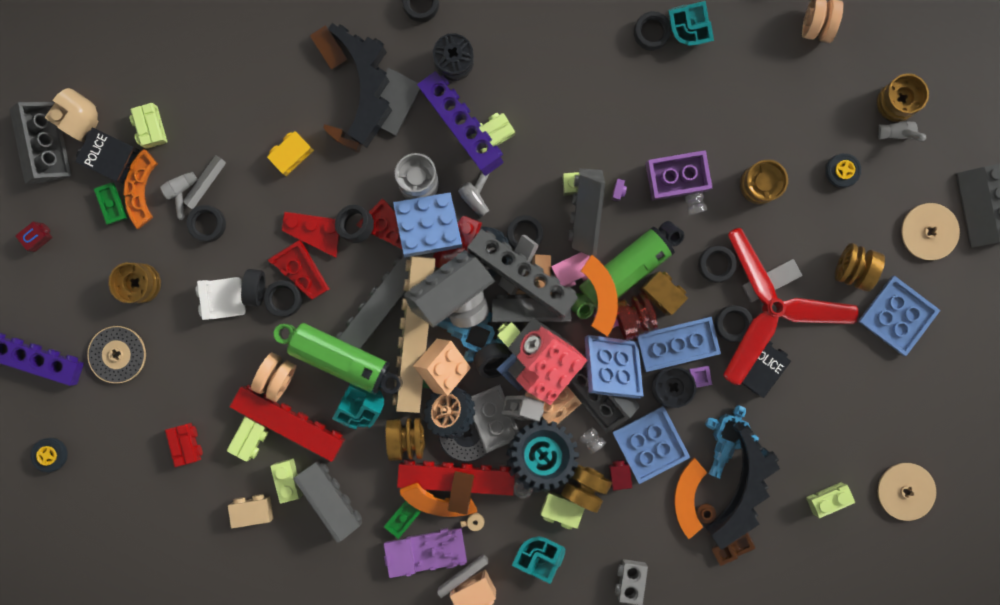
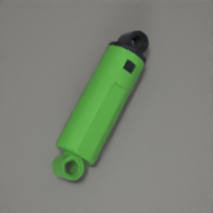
(632, 264)
(338, 358)

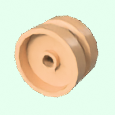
(822, 20)
(273, 377)

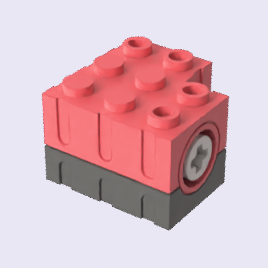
(544, 361)

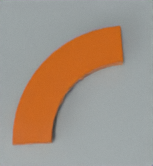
(135, 188)
(606, 295)
(685, 495)
(426, 502)

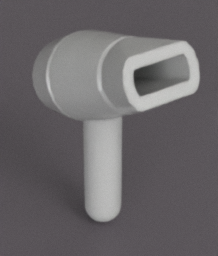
(900, 130)
(175, 188)
(472, 196)

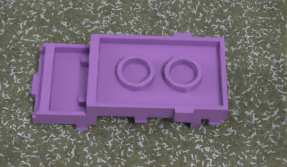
(425, 552)

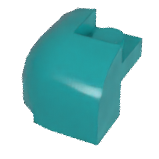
(691, 23)
(358, 408)
(539, 558)

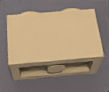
(250, 512)

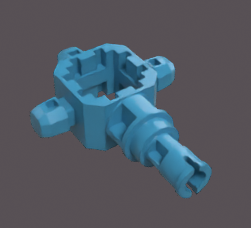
(462, 334)
(724, 448)

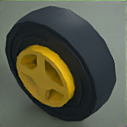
(849, 167)
(42, 458)

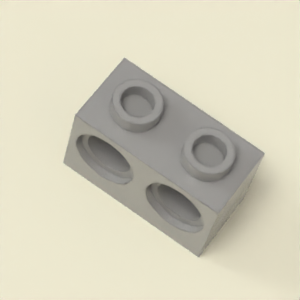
(523, 408)
(637, 582)

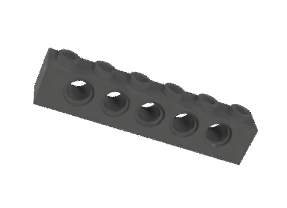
(526, 284)

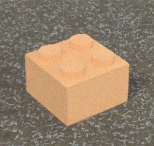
(442, 366)
(475, 591)

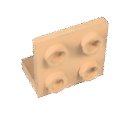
(561, 407)

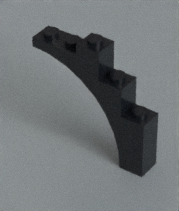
(373, 80)
(740, 514)

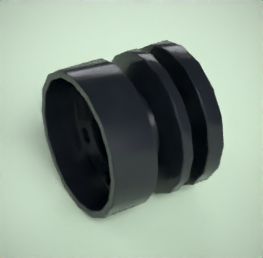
(455, 67)
(684, 387)

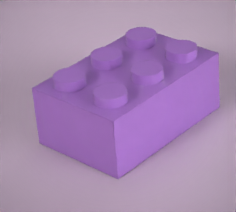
(678, 175)

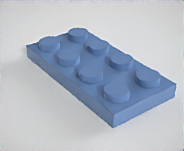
(678, 344)

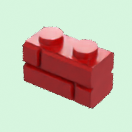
(183, 444)

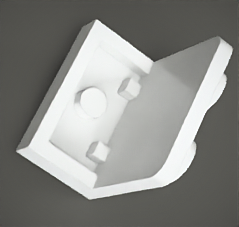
(220, 298)

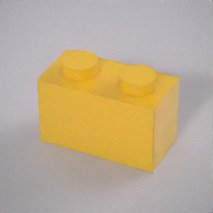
(289, 153)

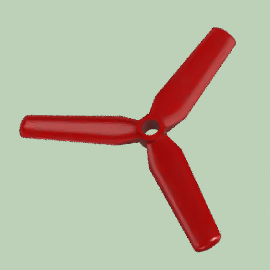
(764, 325)

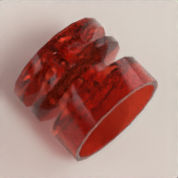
(636, 316)

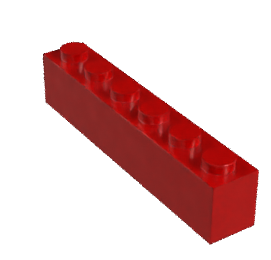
(288, 423)
(440, 477)

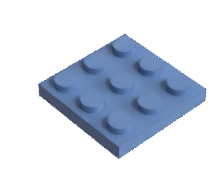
(427, 224)
(899, 315)
(613, 367)
(651, 444)

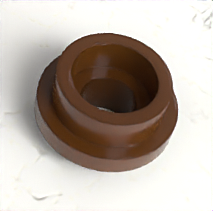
(706, 507)

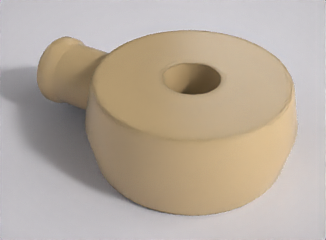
(474, 527)

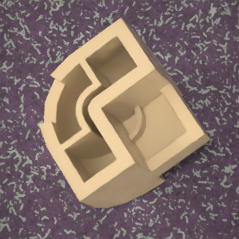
(73, 114)

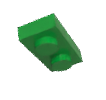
(110, 203)
(402, 519)

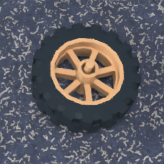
(463, 417)

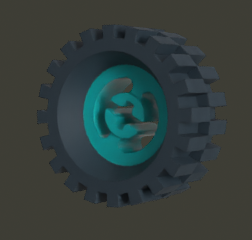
(555, 444)

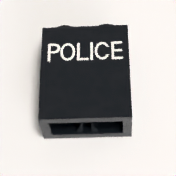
(106, 155)
(766, 370)

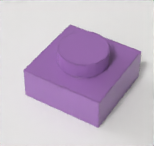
(619, 190)
(701, 376)

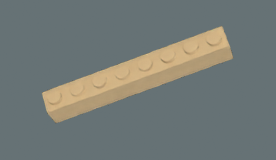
(413, 340)

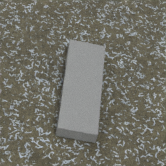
(204, 182)
(527, 248)
(779, 276)
(462, 575)

